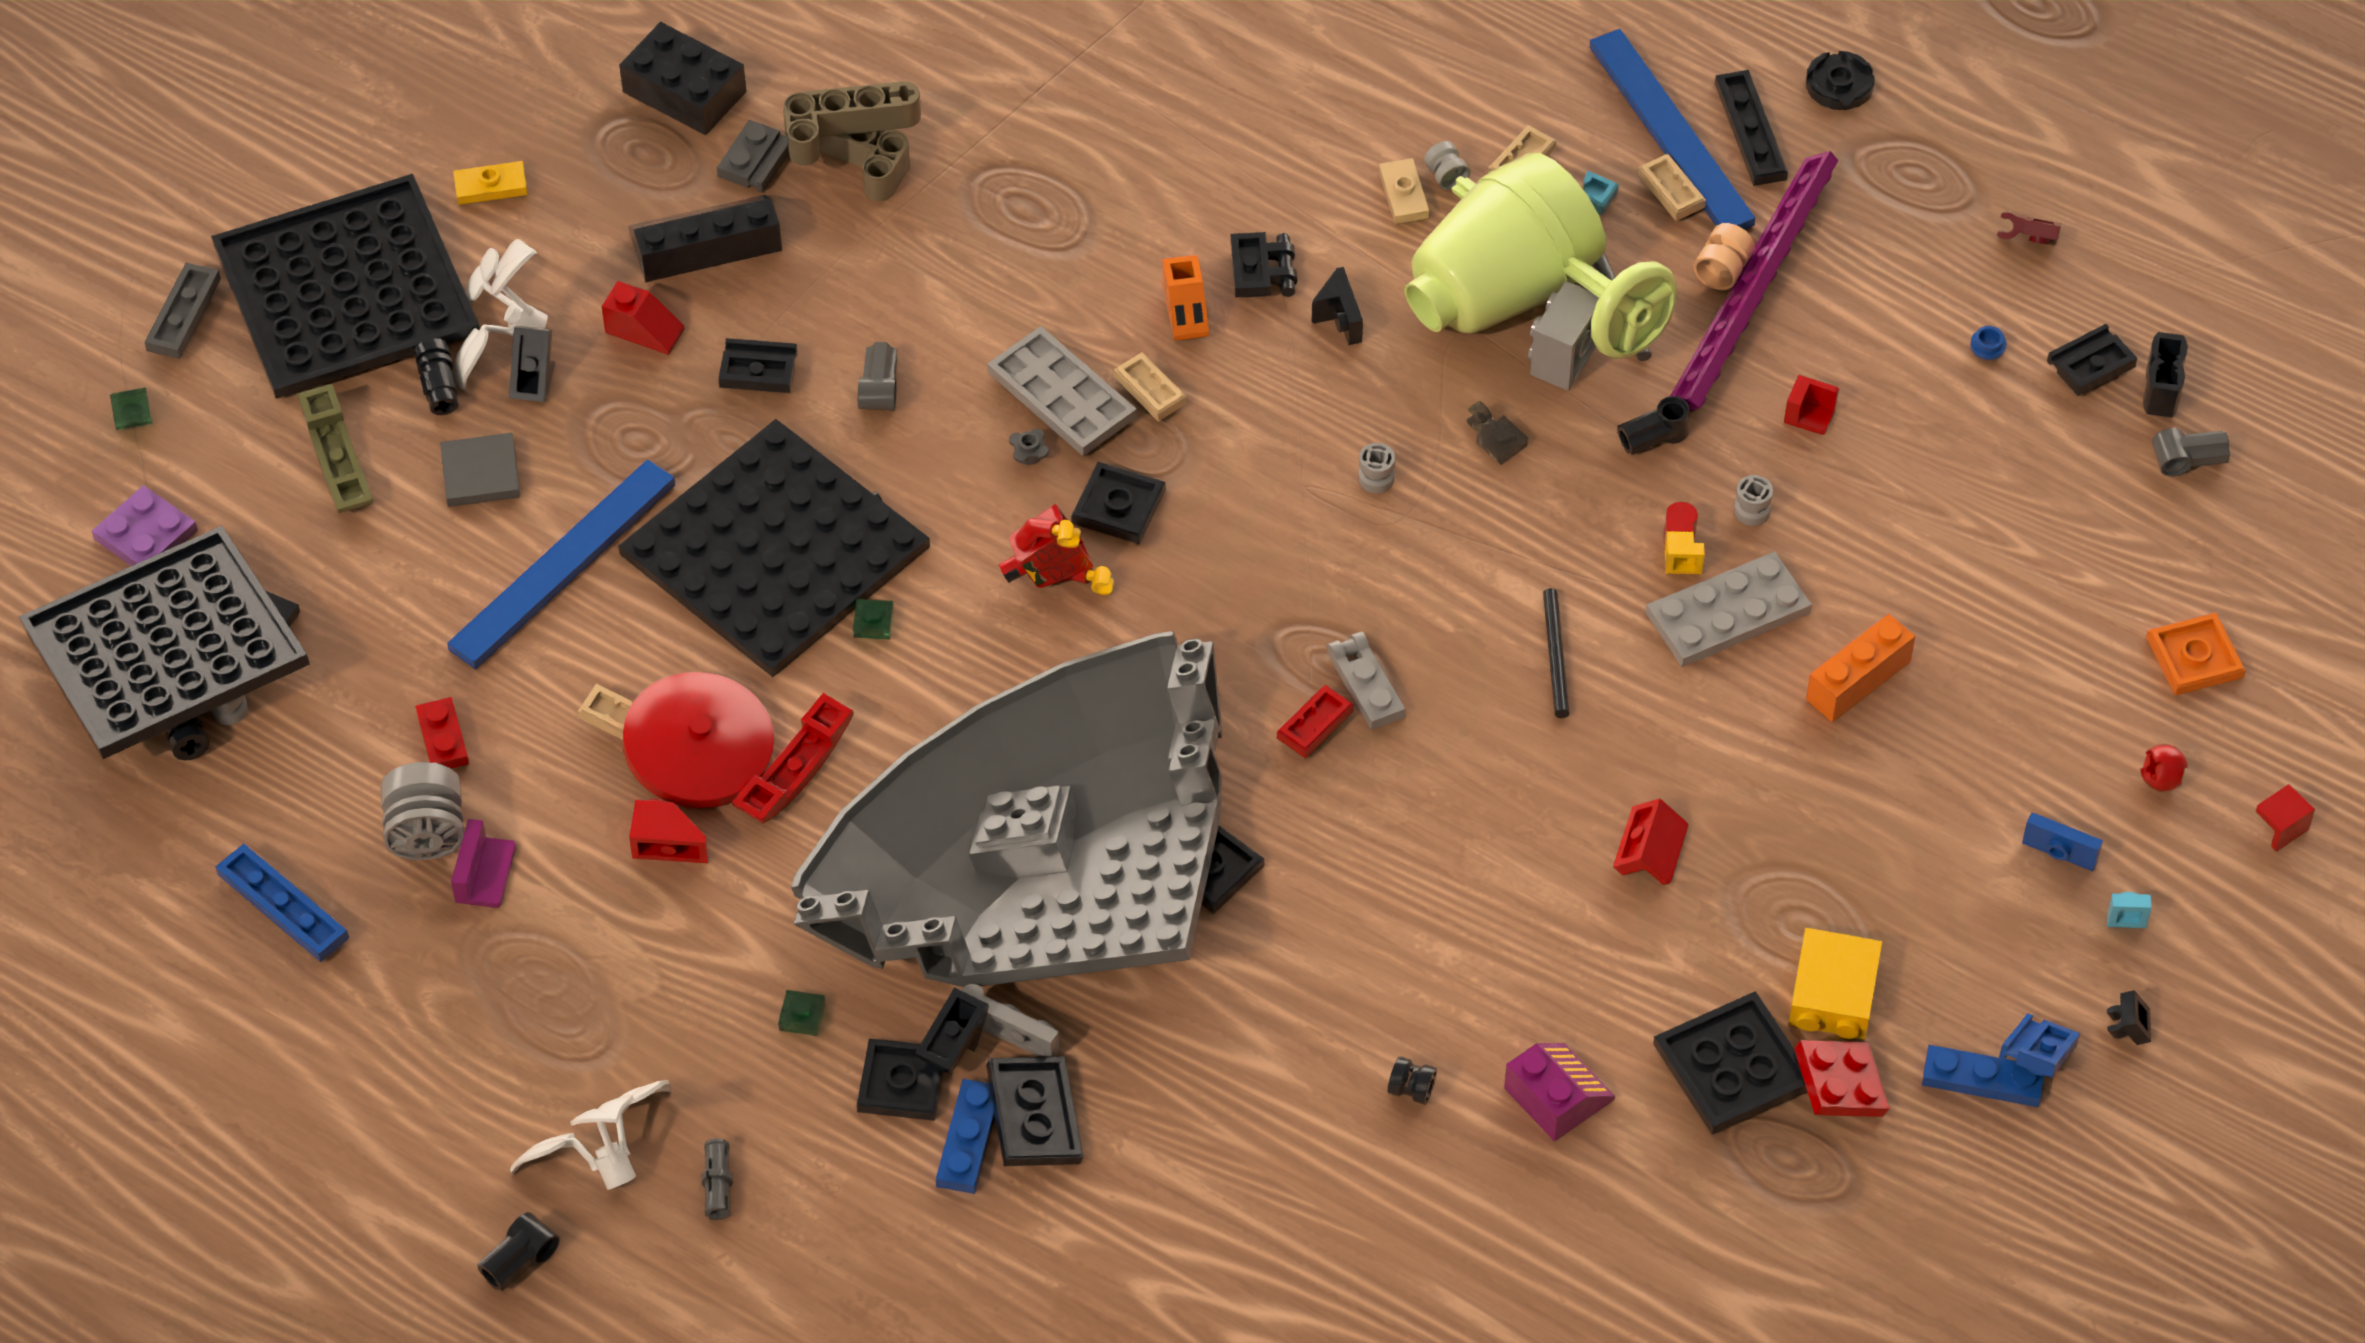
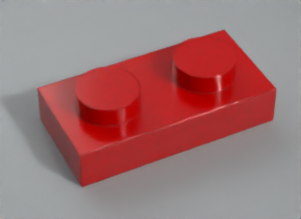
(442, 733)

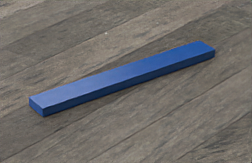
(1670, 128)
(560, 564)

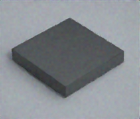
(480, 469)

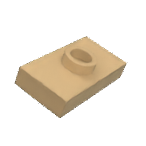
(1528, 141)
(1671, 187)
(1403, 191)
(1150, 386)
(605, 710)

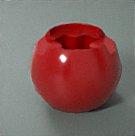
(2164, 767)

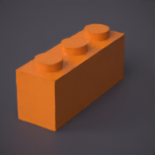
(1860, 667)

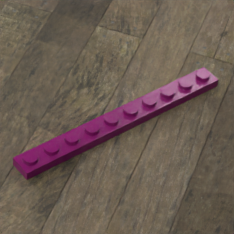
(1755, 277)

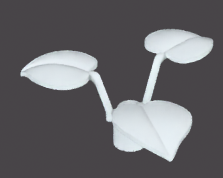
(516, 315)
(611, 1159)

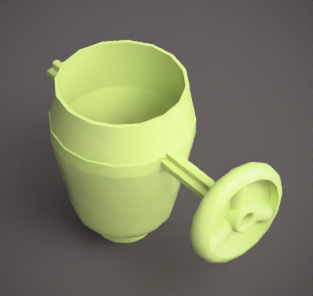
(1517, 244)

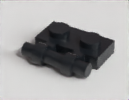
(1251, 265)

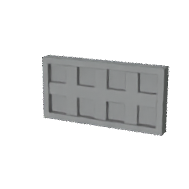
(1062, 390)
(1728, 609)

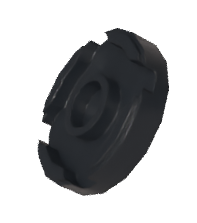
(1840, 80)

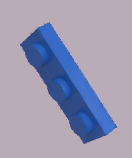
(1981, 1076)
(967, 1138)

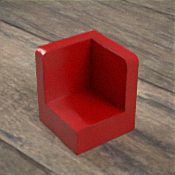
(1811, 405)
(2287, 815)

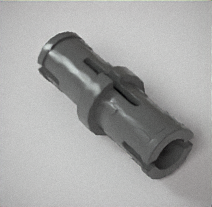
(717, 1179)

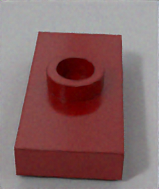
(1315, 721)

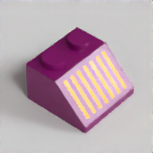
(1555, 1087)

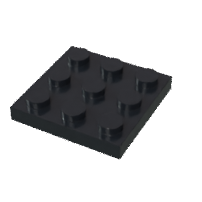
(1732, 1062)

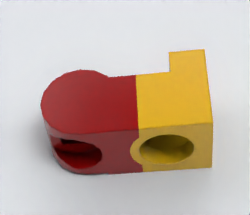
(1681, 552)

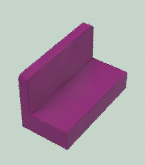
(482, 867)

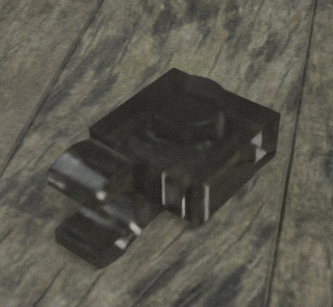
(1499, 437)

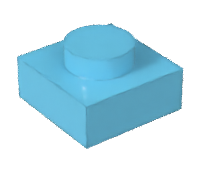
(2129, 910)

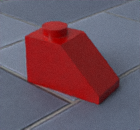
(640, 318)
(665, 834)

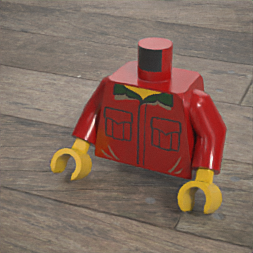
(1051, 552)

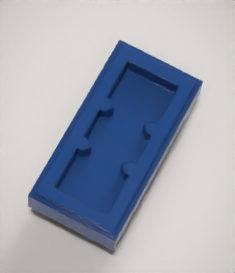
(2062, 841)

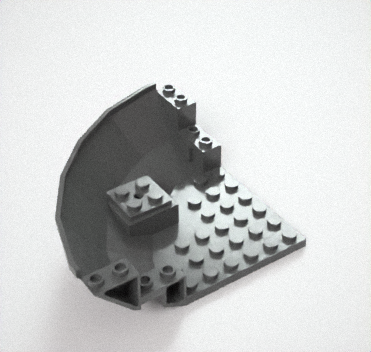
(1036, 828)

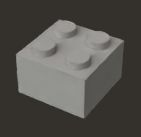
(1563, 336)

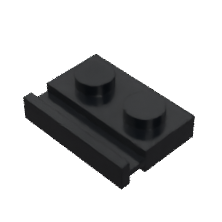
(2092, 360)
(758, 365)

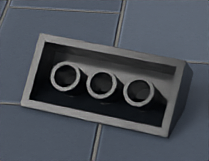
(706, 237)

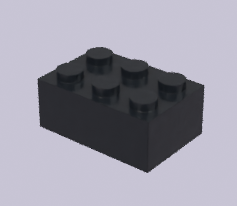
(683, 78)

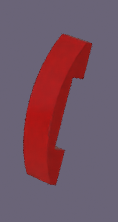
(798, 762)

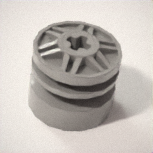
(422, 811)

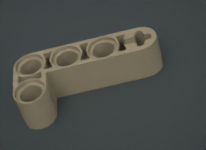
(847, 112)
(879, 153)

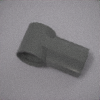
(878, 385)
(2180, 452)

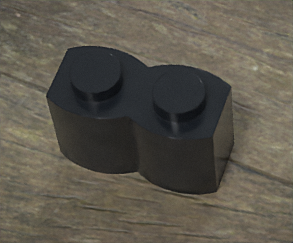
(2165, 374)

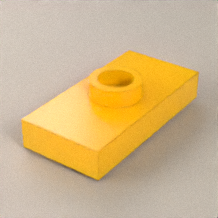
(490, 182)

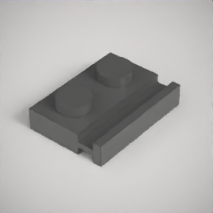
(754, 156)

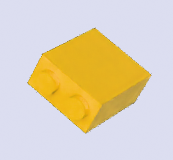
(1835, 983)

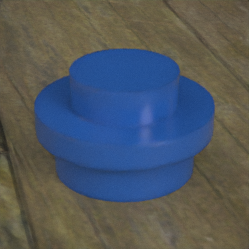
(1988, 343)

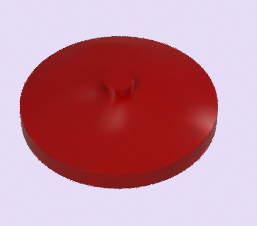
(697, 739)

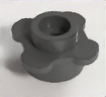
(1029, 454)

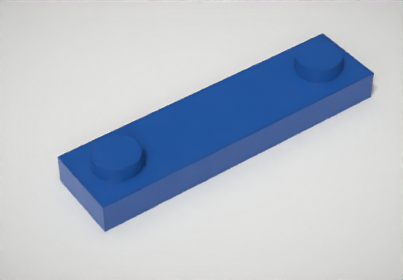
(282, 902)

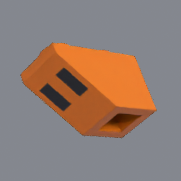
(1185, 297)

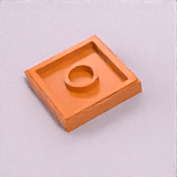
(2195, 654)

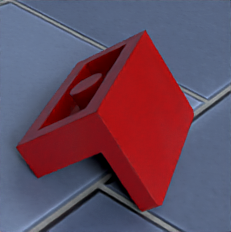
(1651, 841)

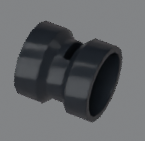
(1412, 1080)

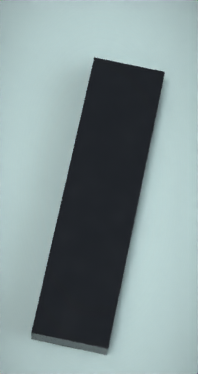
(1751, 127)

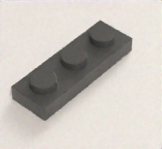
(182, 310)

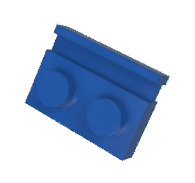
(2040, 1046)

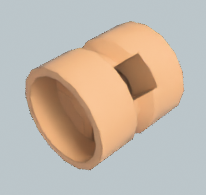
(1724, 256)

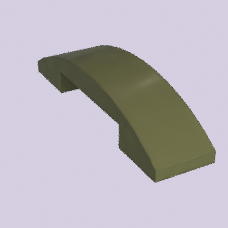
(334, 448)

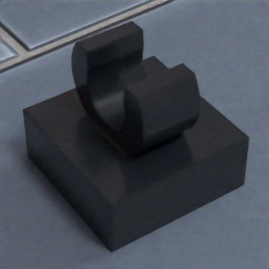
(2134, 1018)

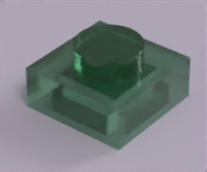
(131, 408)
(873, 619)
(801, 1013)

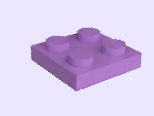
(143, 527)

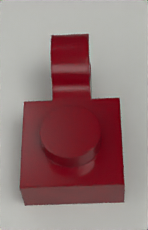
(2039, 230)

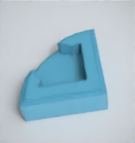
(1600, 191)

